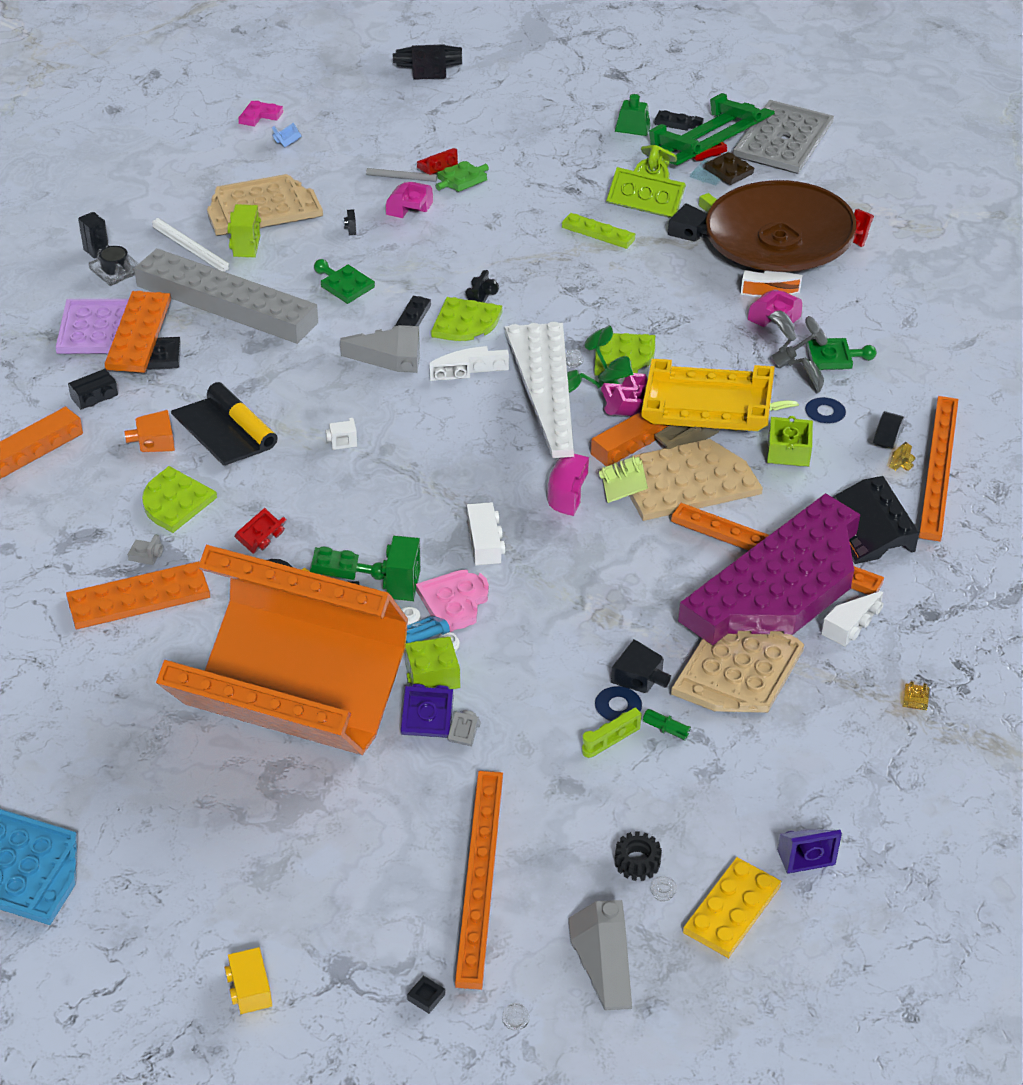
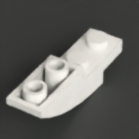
(472, 360)

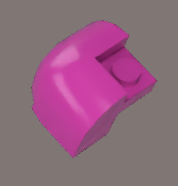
(409, 196)
(774, 301)
(625, 398)
(566, 483)

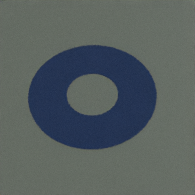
(838, 414)
(603, 698)

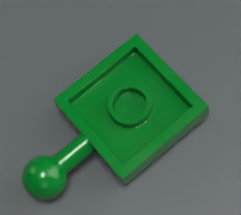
(344, 283)
(837, 353)
(342, 564)

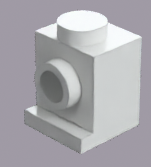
(342, 434)

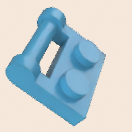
(426, 628)

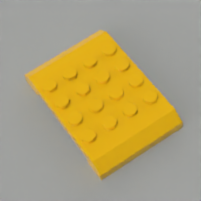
(708, 396)

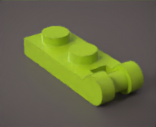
(611, 733)

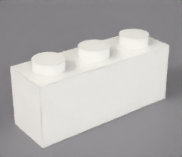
(485, 533)

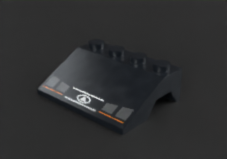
(881, 522)

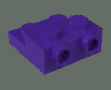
(427, 711)

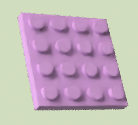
(89, 325)

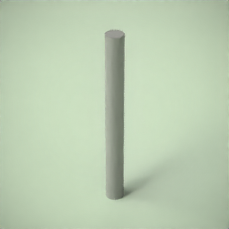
(401, 174)

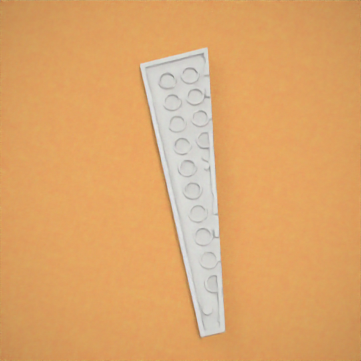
(543, 367)

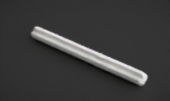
(190, 245)

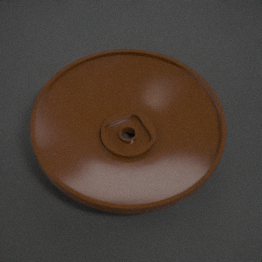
(781, 225)

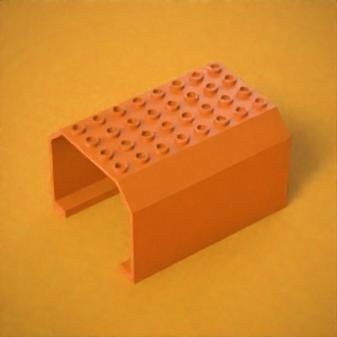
(296, 653)

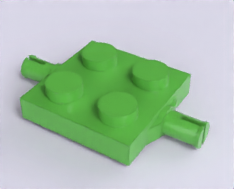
(461, 176)

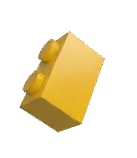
(249, 980)

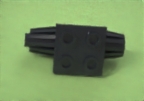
(428, 60)

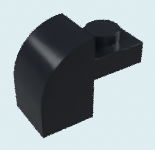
(889, 429)

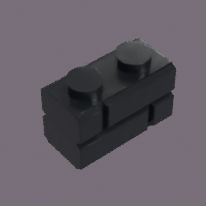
(93, 233)
(93, 389)

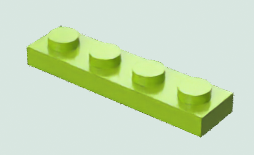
(598, 230)

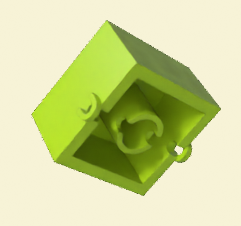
(244, 230)
(790, 441)
(432, 663)

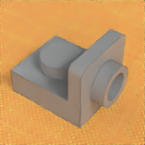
(145, 551)
(464, 728)

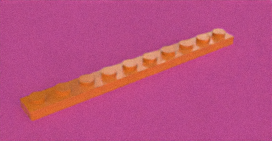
(938, 469)
(748, 538)
(479, 881)

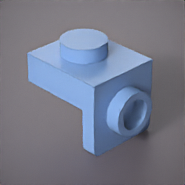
(287, 135)

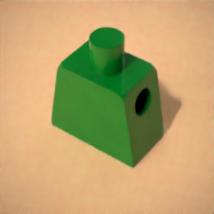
(633, 117)

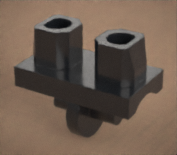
(482, 287)

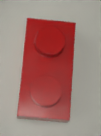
(713, 151)

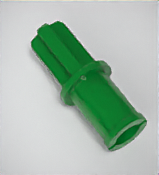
(666, 724)

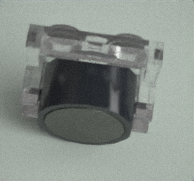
(113, 265)

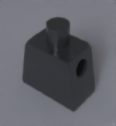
(688, 223)
(639, 668)

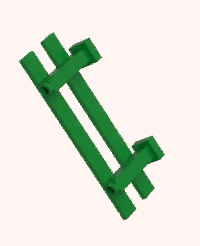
(719, 104)

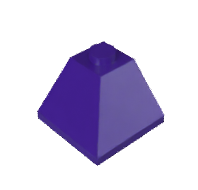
(808, 849)

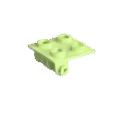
(623, 480)

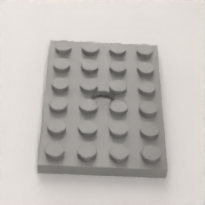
(764, 141)

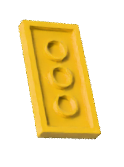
(732, 907)

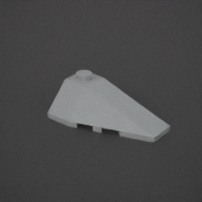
(389, 349)
(601, 943)

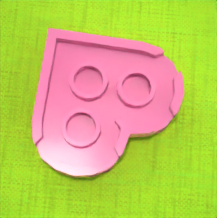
(454, 597)

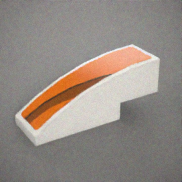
(759, 283)

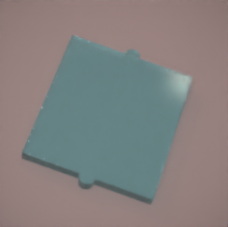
(703, 175)

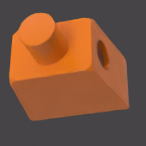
(152, 432)

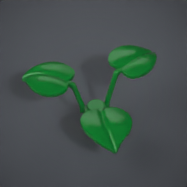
(617, 369)

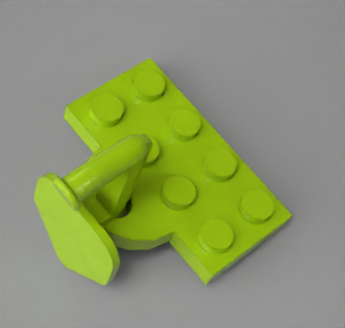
(648, 189)

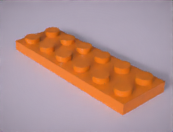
(138, 331)
(137, 595)

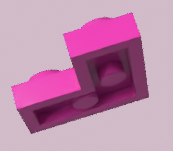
(258, 110)

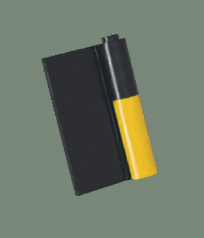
(226, 426)

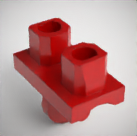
(863, 224)

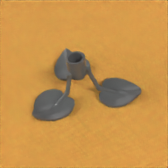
(787, 354)

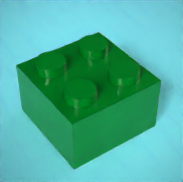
(402, 567)

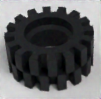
(641, 844)

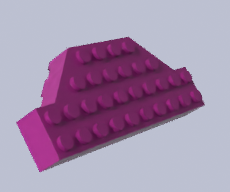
(781, 578)

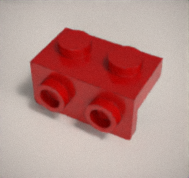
(438, 161)
(259, 531)

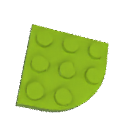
(465, 319)
(638, 347)
(175, 499)

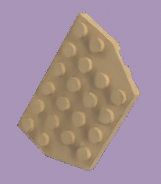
(278, 201)
(692, 475)
(739, 671)

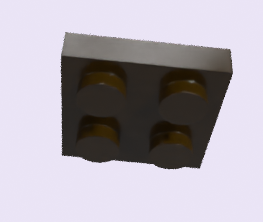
(729, 168)

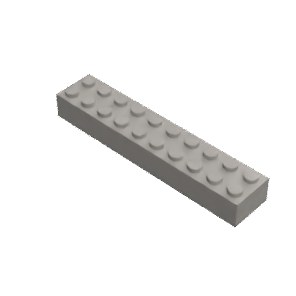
(227, 295)

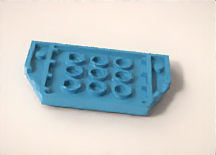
(35, 867)

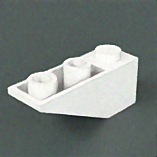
(850, 617)

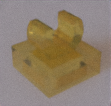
(902, 457)
(916, 696)

